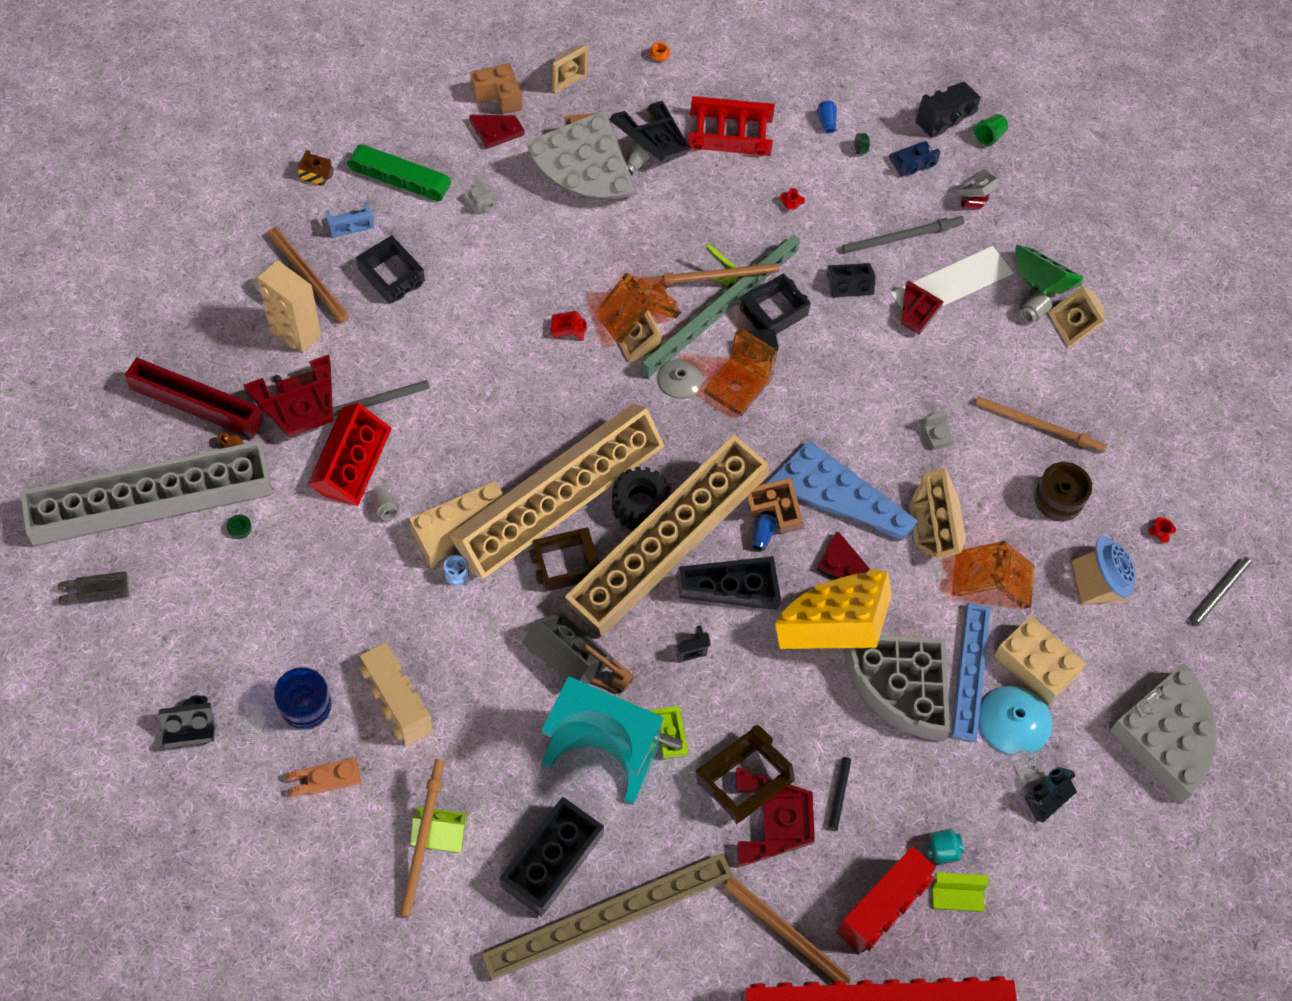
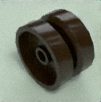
(1063, 491)

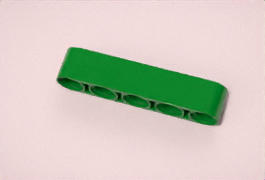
(399, 172)

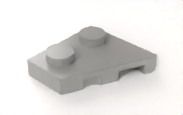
(978, 186)

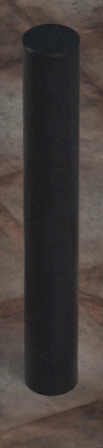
(839, 794)

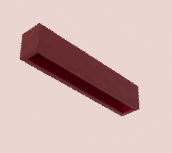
(194, 398)

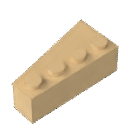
(433, 526)
(395, 692)

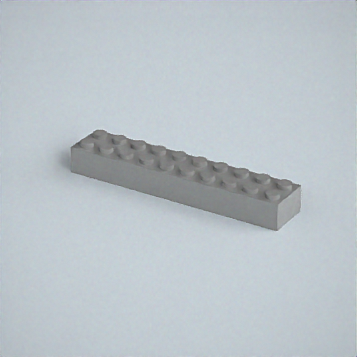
(145, 493)

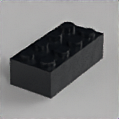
(551, 856)

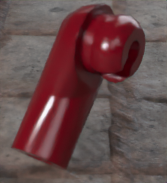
(975, 202)

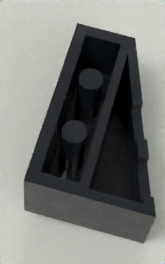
(947, 108)

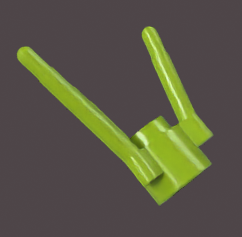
(729, 280)

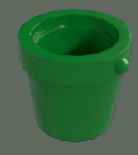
(990, 129)

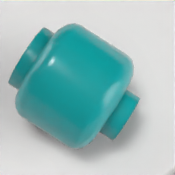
(945, 846)

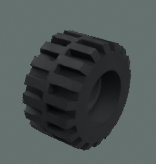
(638, 482)

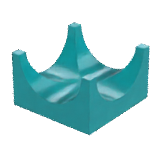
(600, 720)

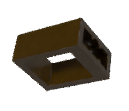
(560, 541)

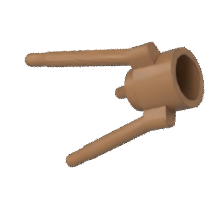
(620, 676)

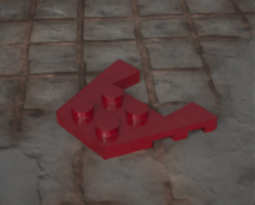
(300, 407)
(786, 820)

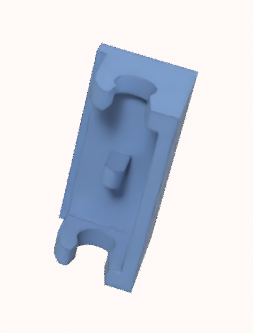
(350, 222)

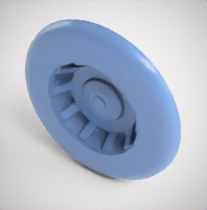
(1115, 566)

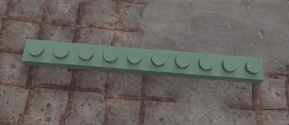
(716, 309)

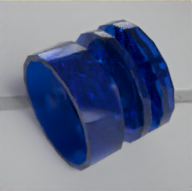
(299, 685)

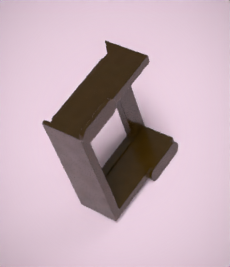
(754, 740)

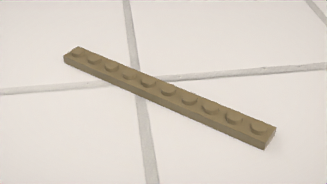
(606, 916)

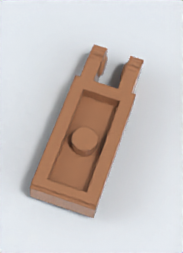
(325, 777)

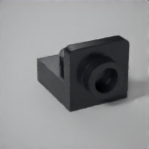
(693, 649)

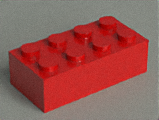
(886, 899)

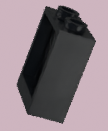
(382, 252)
(758, 317)

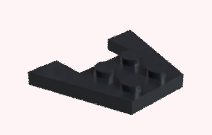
(659, 137)

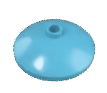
(1007, 730)

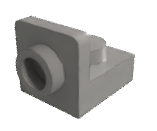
(480, 198)
(937, 431)

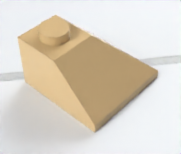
(569, 67)
(1078, 315)

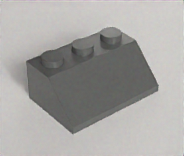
(561, 647)

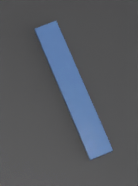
(971, 672)

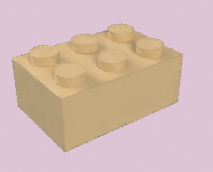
(1039, 660)

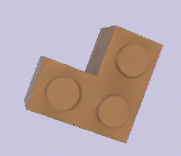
(499, 84)
(777, 498)

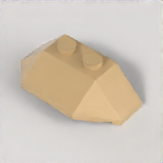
(938, 515)

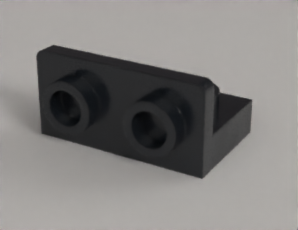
(851, 279)
(187, 725)
(1051, 793)

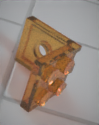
(636, 297)
(749, 366)
(999, 569)

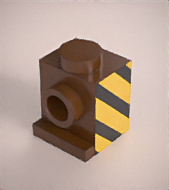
(315, 168)

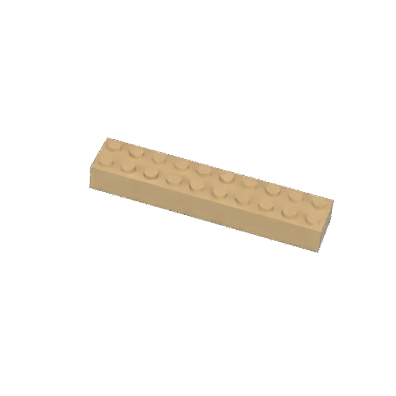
(557, 491)
(667, 535)

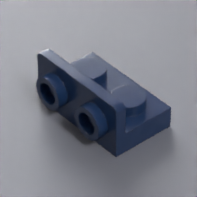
(914, 158)

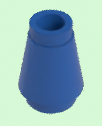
(827, 114)
(763, 531)

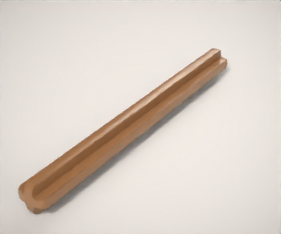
(308, 275)
(786, 931)

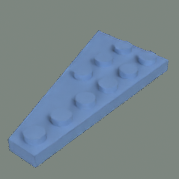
(837, 490)

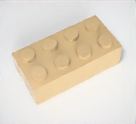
(289, 306)

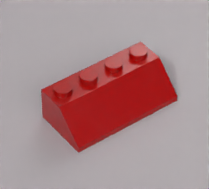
(350, 455)

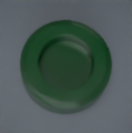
(862, 143)
(239, 526)

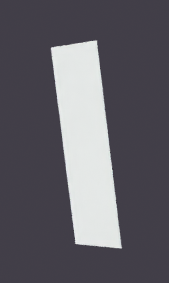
(962, 277)

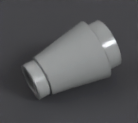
(636, 158)
(384, 503)

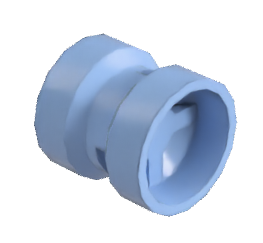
(456, 564)

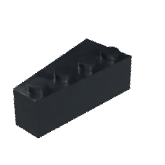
(732, 582)

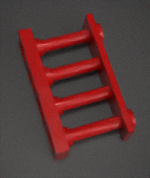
(731, 109)

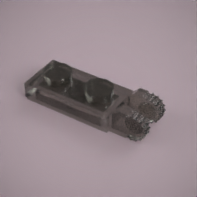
(94, 588)

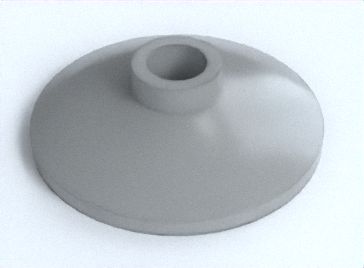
(680, 386)

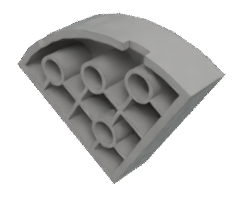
(585, 158)
(905, 683)
(1176, 737)

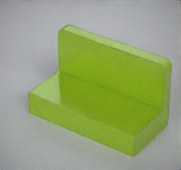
(445, 829)
(959, 891)

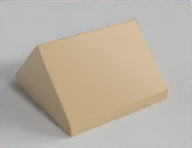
(642, 339)
(1090, 582)

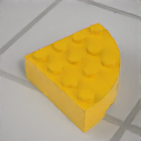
(837, 613)

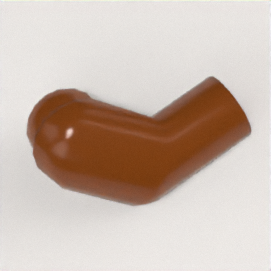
(229, 440)

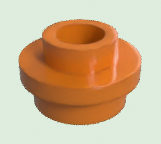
(662, 48)

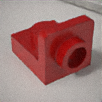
(568, 324)

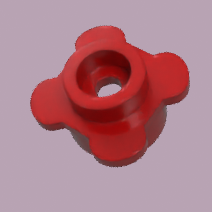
(789, 203)
(1162, 523)

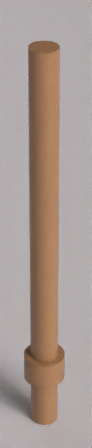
(671, 278)
(1082, 439)
(433, 786)

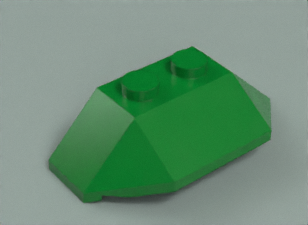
(1045, 272)

